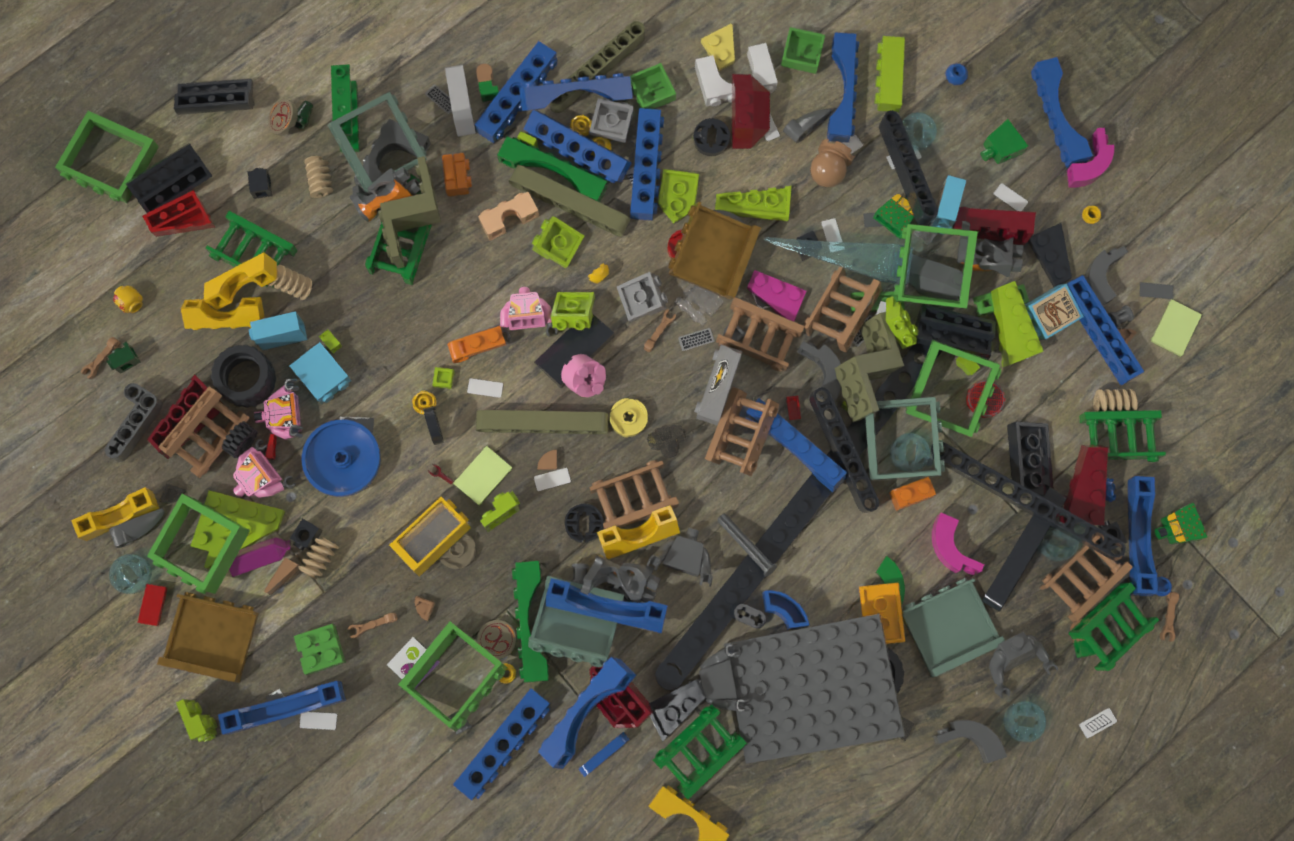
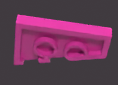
(779, 295)

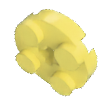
(627, 428)

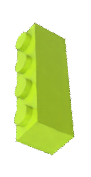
(890, 73)

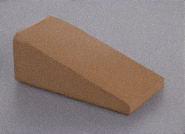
(283, 573)

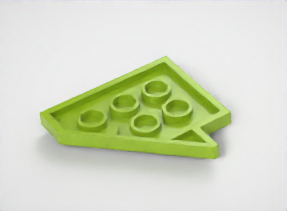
(256, 517)

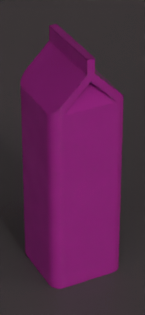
(259, 555)

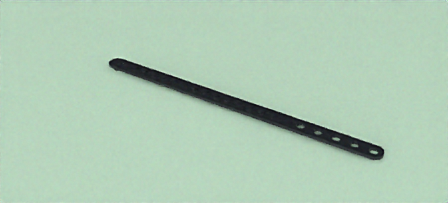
(776, 539)

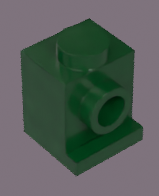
(123, 358)

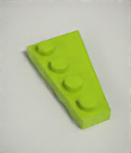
(765, 204)

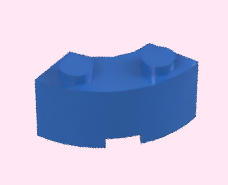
(785, 608)

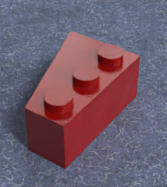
(179, 216)

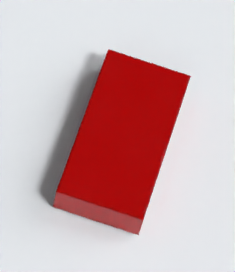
(152, 605)

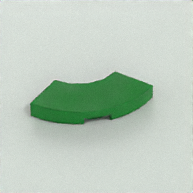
(890, 573)

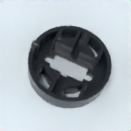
(721, 138)
(433, 425)
(574, 523)

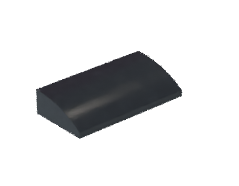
(571, 343)
(1030, 456)

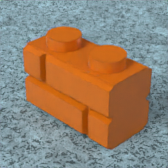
(455, 174)
(912, 493)

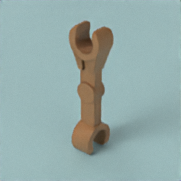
(659, 331)
(112, 344)
(1172, 599)
(389, 618)

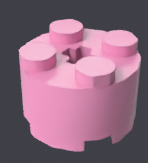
(584, 376)

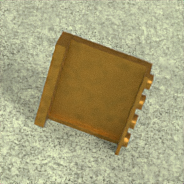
(713, 251)
(209, 637)

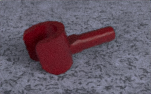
(440, 474)

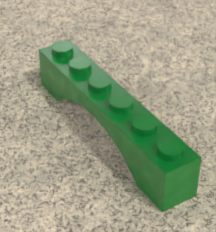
(516, 153)
(528, 580)

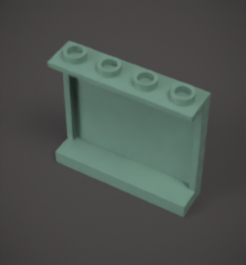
(951, 627)
(573, 633)

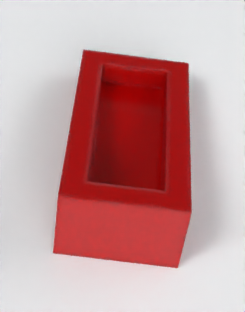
(793, 407)
(271, 448)

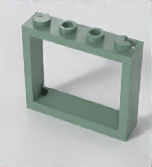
(348, 151)
(937, 444)

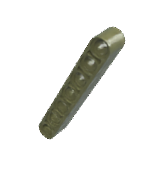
(601, 59)
(569, 200)
(541, 422)

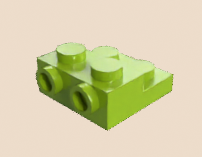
(557, 241)
(572, 310)
(900, 323)
(505, 505)
(198, 726)

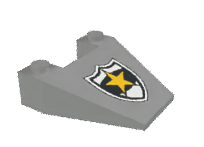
(719, 384)

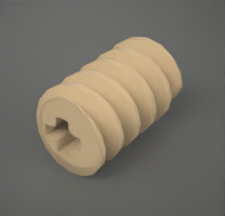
(318, 177)
(292, 282)
(1115, 399)
(318, 557)

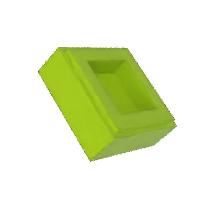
(527, 139)
(443, 378)

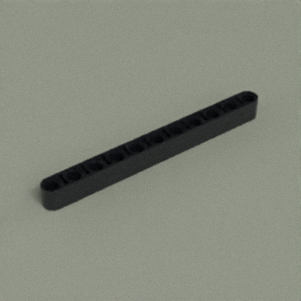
(1031, 508)

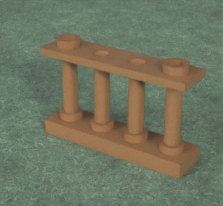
(854, 322)
(774, 323)
(190, 421)
(725, 427)
(630, 515)
(1091, 596)

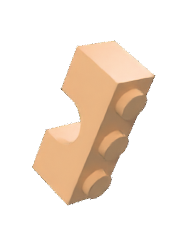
(520, 206)

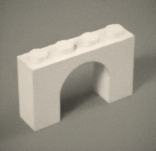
(717, 90)

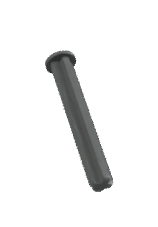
(747, 545)

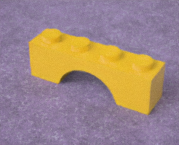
(223, 288)
(199, 314)
(97, 523)
(621, 541)
(667, 804)

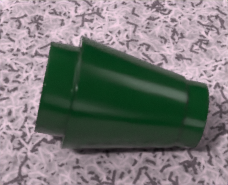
(304, 114)

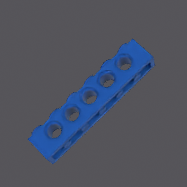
(538, 55)
(646, 119)
(619, 165)
(1104, 333)
(465, 781)

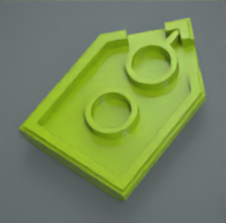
(677, 193)

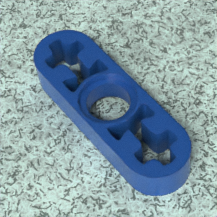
(602, 755)

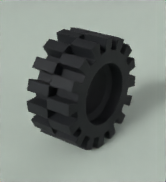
(239, 439)

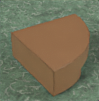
(1127, 334)
(548, 461)
(424, 607)

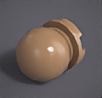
(830, 164)

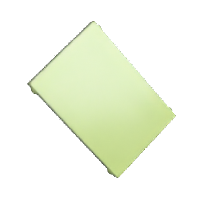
(1176, 328)
(482, 475)

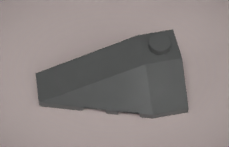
(935, 280)

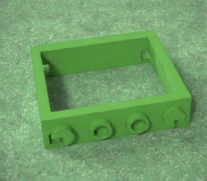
(79, 138)
(967, 270)
(986, 392)
(225, 557)
(430, 657)

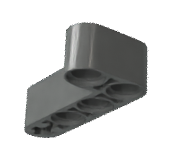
(130, 423)

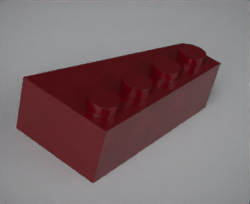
(998, 224)
(178, 411)
(1088, 485)

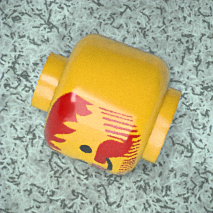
(128, 299)

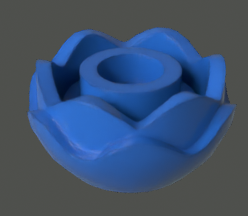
(951, 74)
(1110, 487)

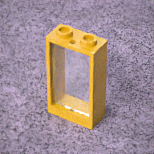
(430, 535)

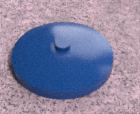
(341, 458)

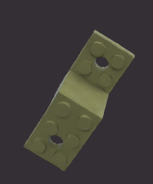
(409, 213)
(857, 372)

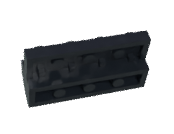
(214, 96)
(169, 178)
(956, 330)

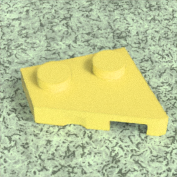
(721, 46)

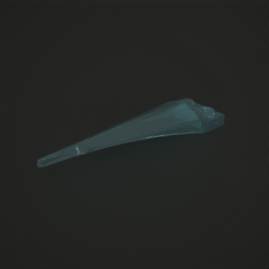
(869, 259)

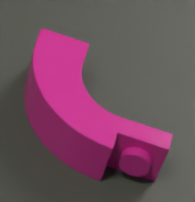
(1086, 173)
(945, 549)

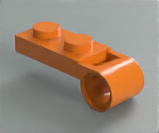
(476, 343)

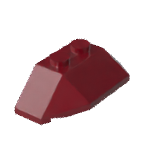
(749, 111)
(623, 708)

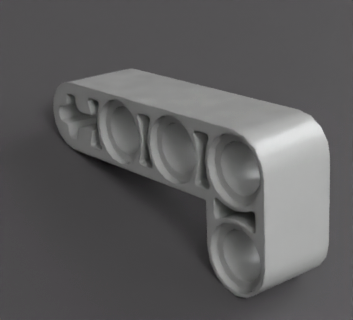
(460, 100)

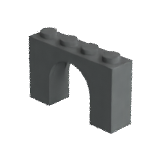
(390, 139)

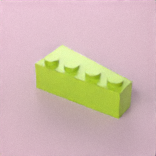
(1014, 325)

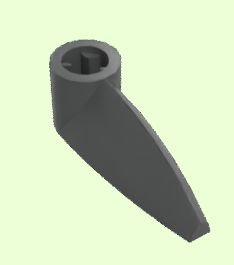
(803, 126)
(129, 531)

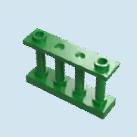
(344, 101)
(251, 230)
(413, 255)
(1129, 418)
(1097, 618)
(716, 760)

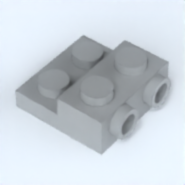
(611, 120)
(642, 296)

